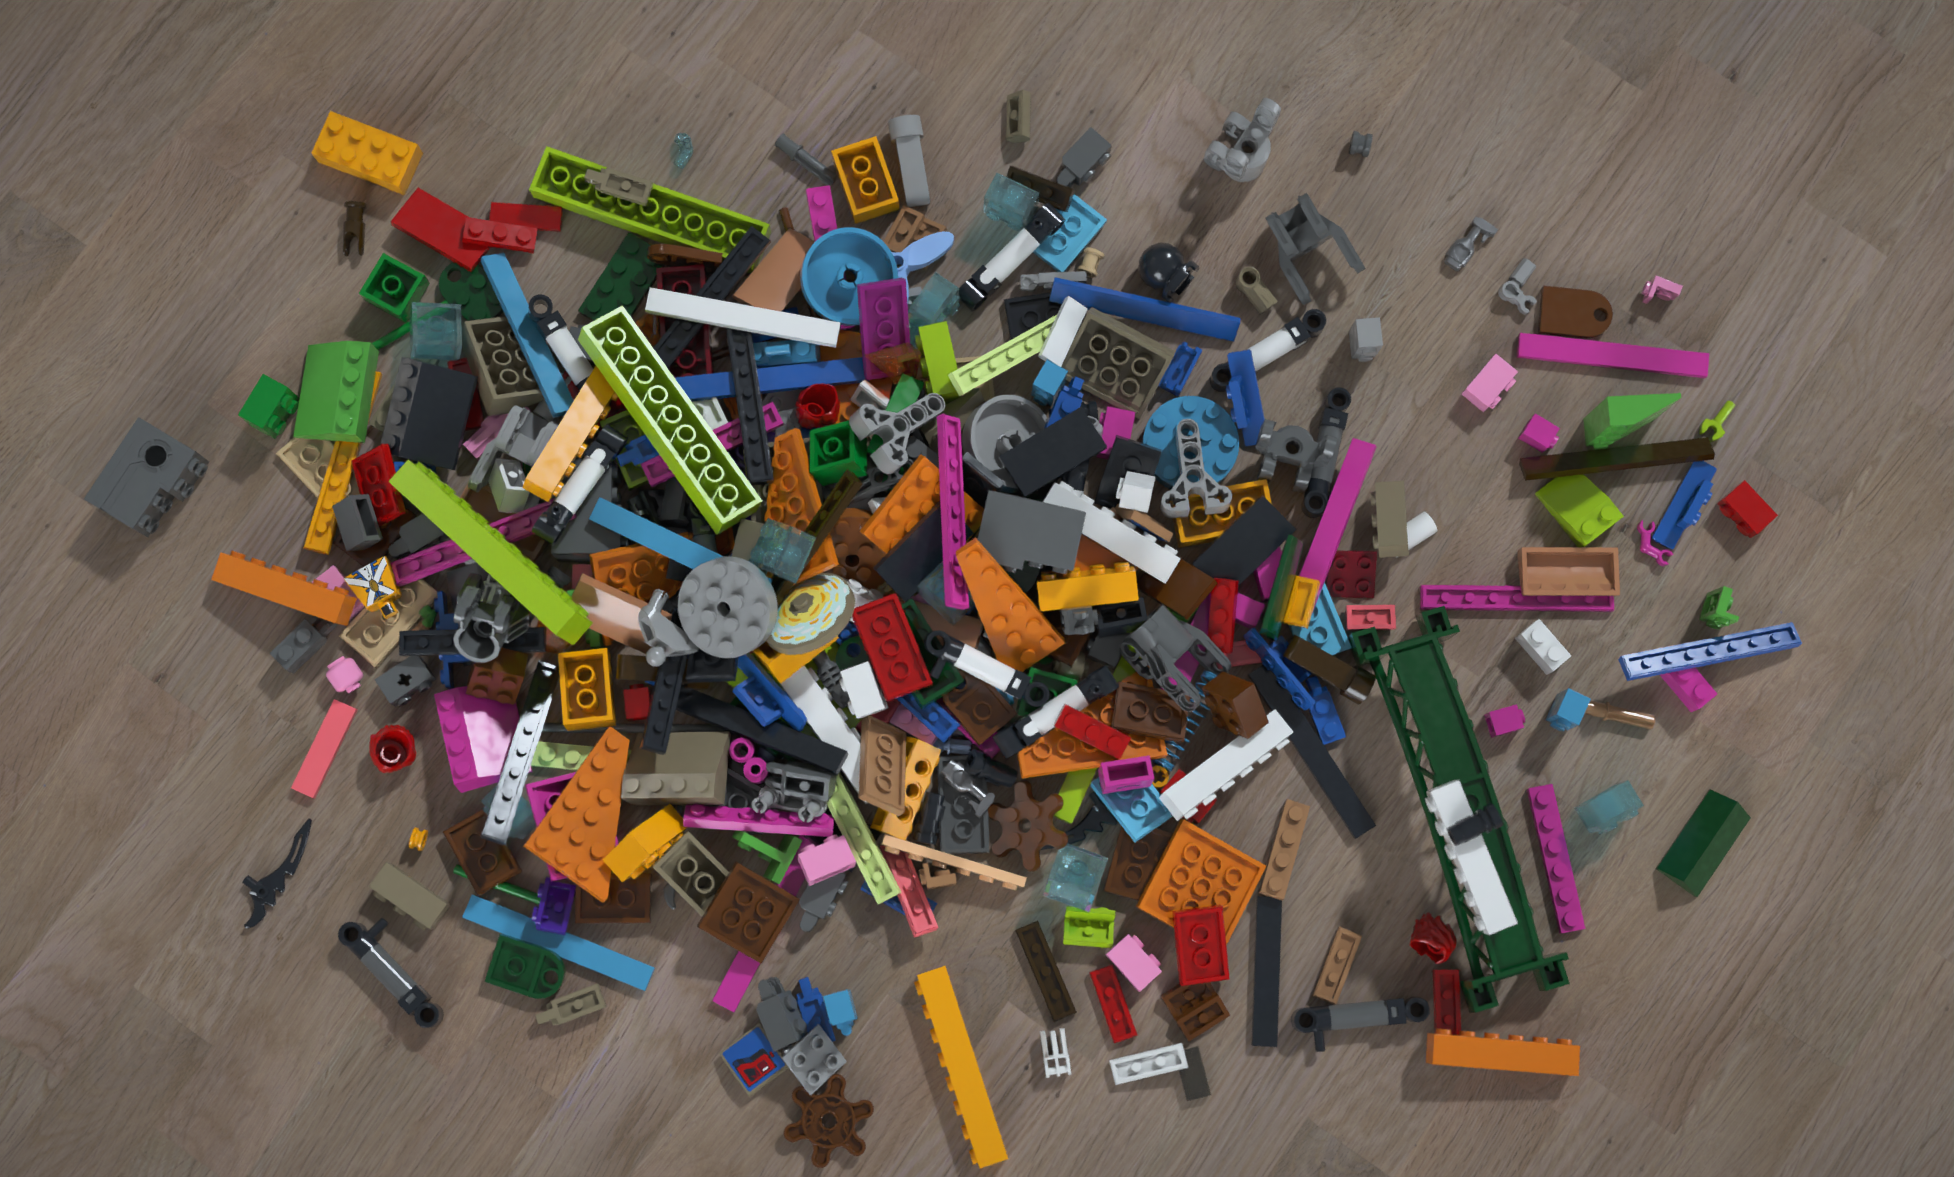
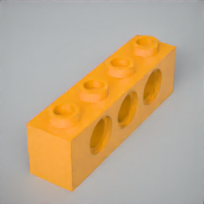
(918, 780)

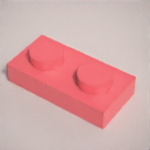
(1367, 616)

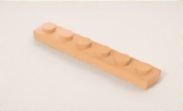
(962, 865)

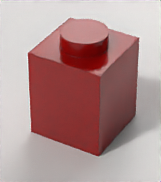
(637, 702)

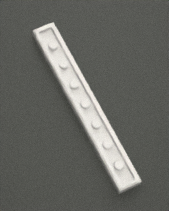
(742, 317)

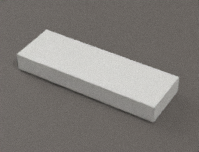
(1063, 331)
(1148, 1063)

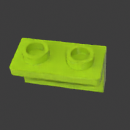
(1089, 928)

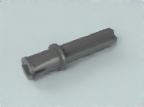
(798, 154)

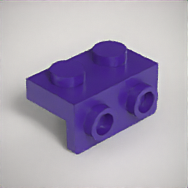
(554, 906)

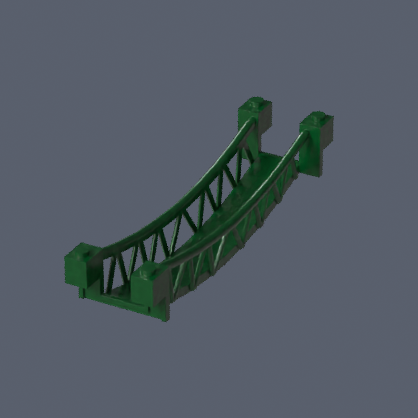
(1456, 755)

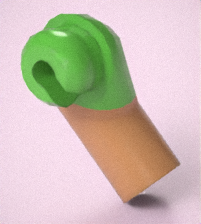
(428, 618)

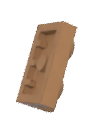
(941, 879)

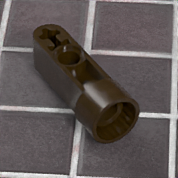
(637, 668)
(1353, 682)

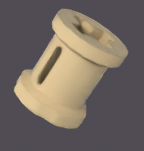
(1090, 262)

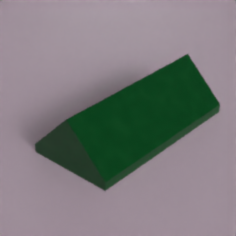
(1703, 842)

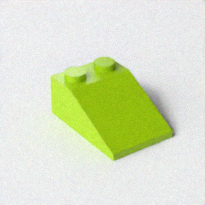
(1579, 507)

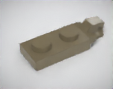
(620, 185)
(573, 1006)

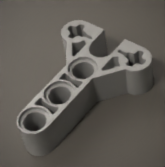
(893, 453)
(1205, 487)

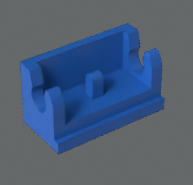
(1180, 369)

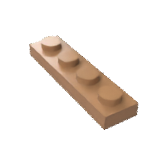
(1284, 849)

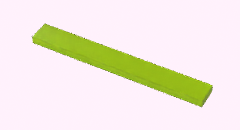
(1078, 781)

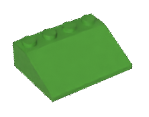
(337, 391)
(1623, 415)

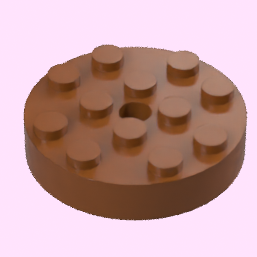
(849, 541)

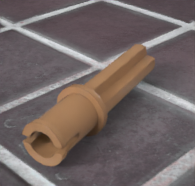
(1620, 715)

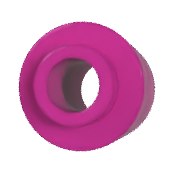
(735, 746)
(756, 778)

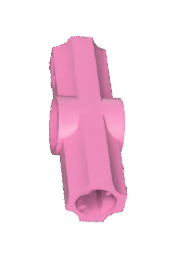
(489, 430)

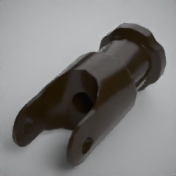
(354, 226)

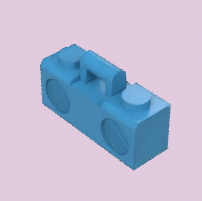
(785, 353)
(841, 1010)

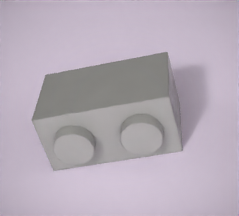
(1365, 339)

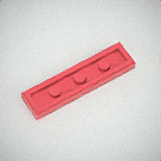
(324, 748)
(912, 894)

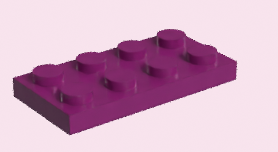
(882, 319)

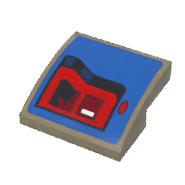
(753, 1060)

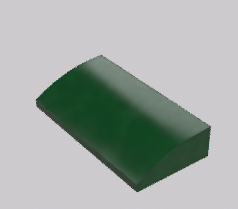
(1281, 588)
(949, 677)

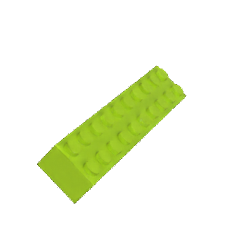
(666, 217)
(669, 420)
(492, 551)

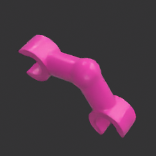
(1645, 546)

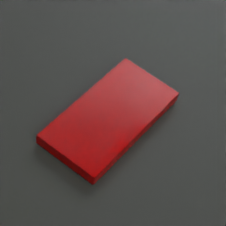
(438, 228)
(891, 647)

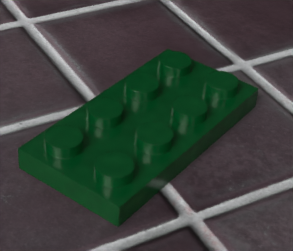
(623, 281)

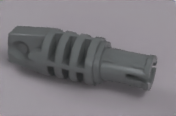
(829, 675)

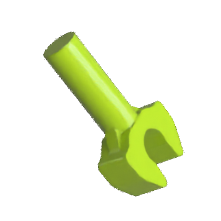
(1716, 423)

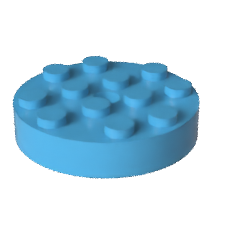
(827, 261)
(1217, 437)

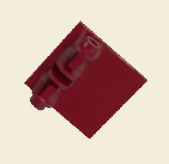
(1352, 574)

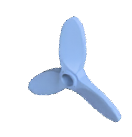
(922, 253)

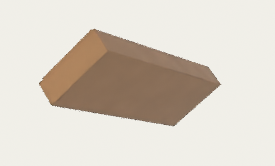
(1337, 965)

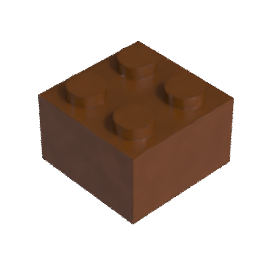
(498, 678)
(1235, 705)

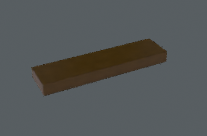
(1045, 971)

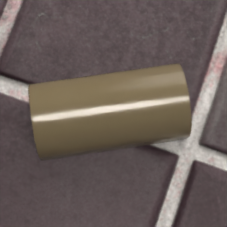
(1018, 116)

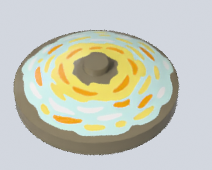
(812, 614)

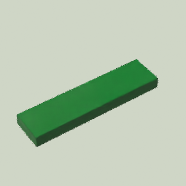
(904, 395)

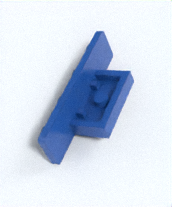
(1245, 395)
(1685, 504)
(446, 623)
(1288, 673)
(764, 696)

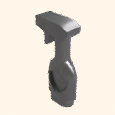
(1463, 248)
(965, 782)

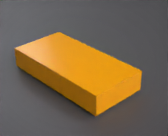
(1301, 602)

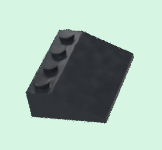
(428, 412)

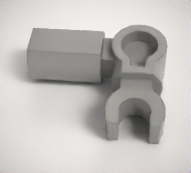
(1510, 290)

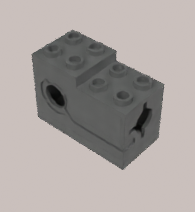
(146, 477)
(1031, 531)
(584, 535)

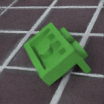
(1715, 608)

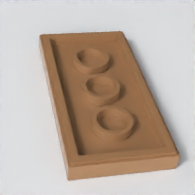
(882, 765)

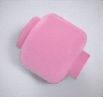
(344, 674)

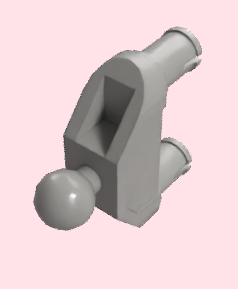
(661, 633)
(773, 798)

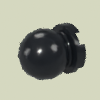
(1164, 269)

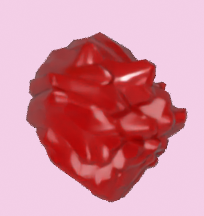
(818, 406)
(392, 748)
(1433, 938)

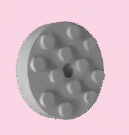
(994, 426)
(705, 613)

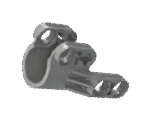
(1255, 134)
(520, 437)

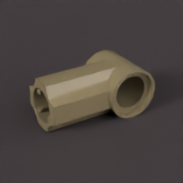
(1257, 292)

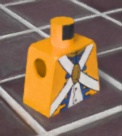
(376, 587)

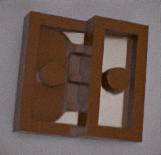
(1195, 1008)

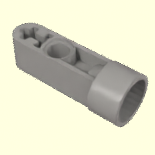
(906, 134)

